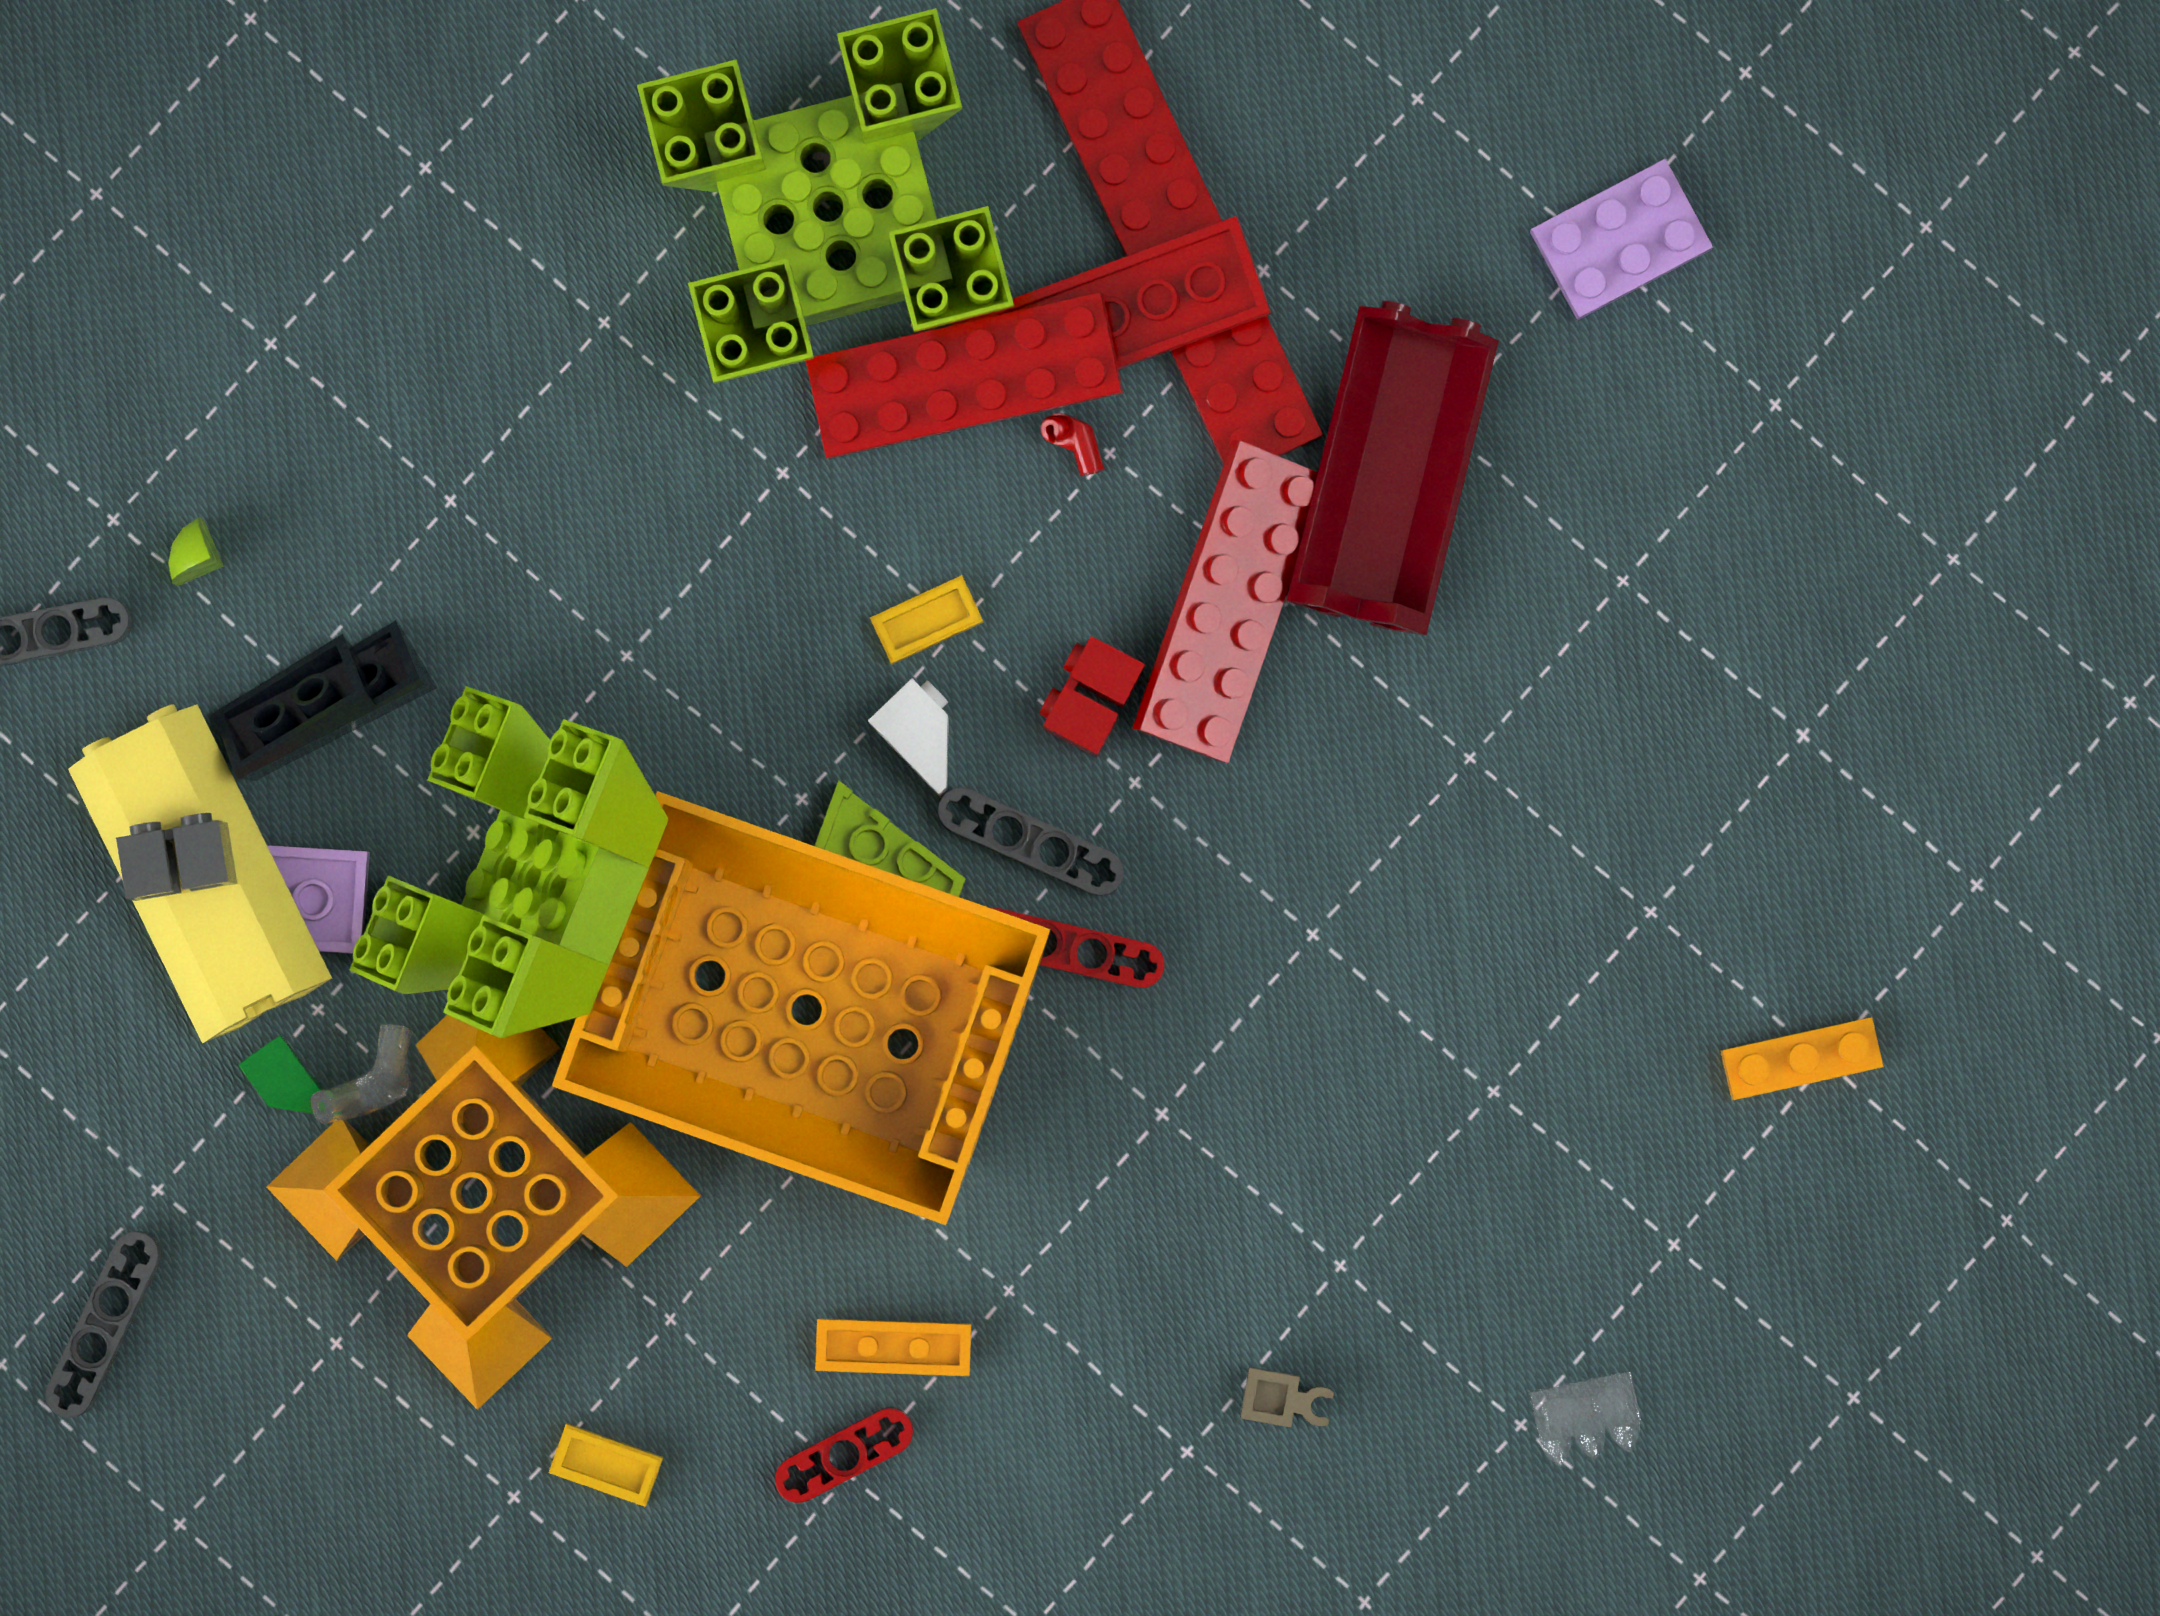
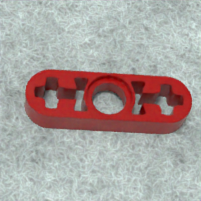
(804, 1461)

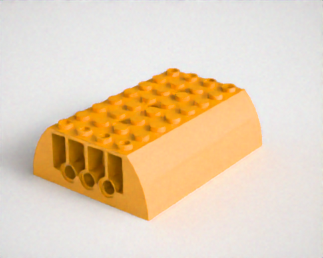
(824, 1092)

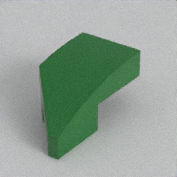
(281, 1077)

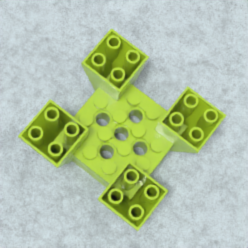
(784, 283)
(548, 886)

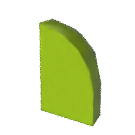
(193, 553)

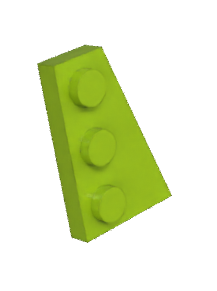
(870, 838)

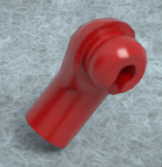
(1076, 437)

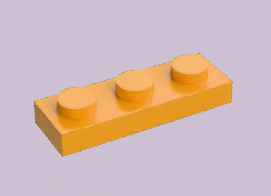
(1801, 1058)
(893, 1347)

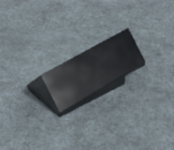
(321, 700)

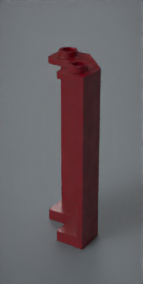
(1393, 468)

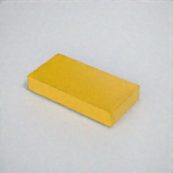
(926, 620)
(606, 1464)

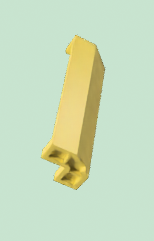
(223, 946)

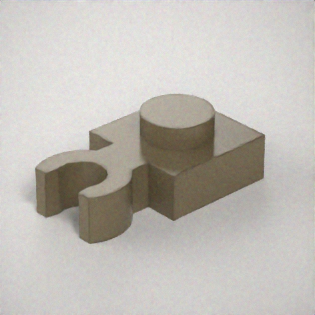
(1275, 1398)

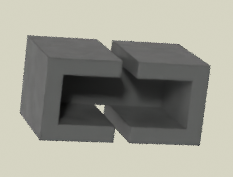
(151, 864)

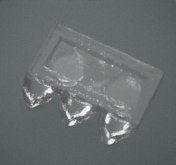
(1585, 1412)

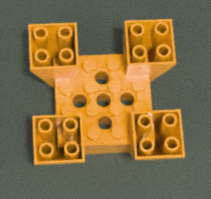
(387, 1190)

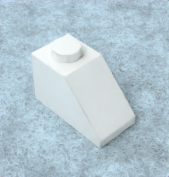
(917, 731)

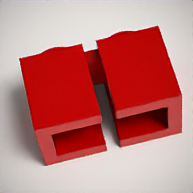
(1102, 672)

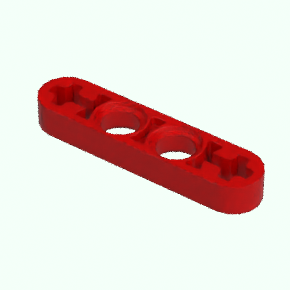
(1071, 936)

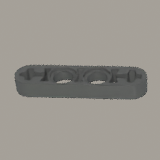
(32, 625)
(1033, 836)
(108, 1326)

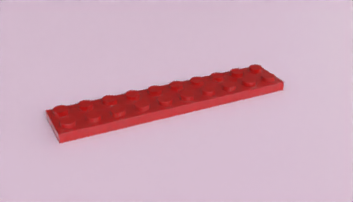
(1154, 196)

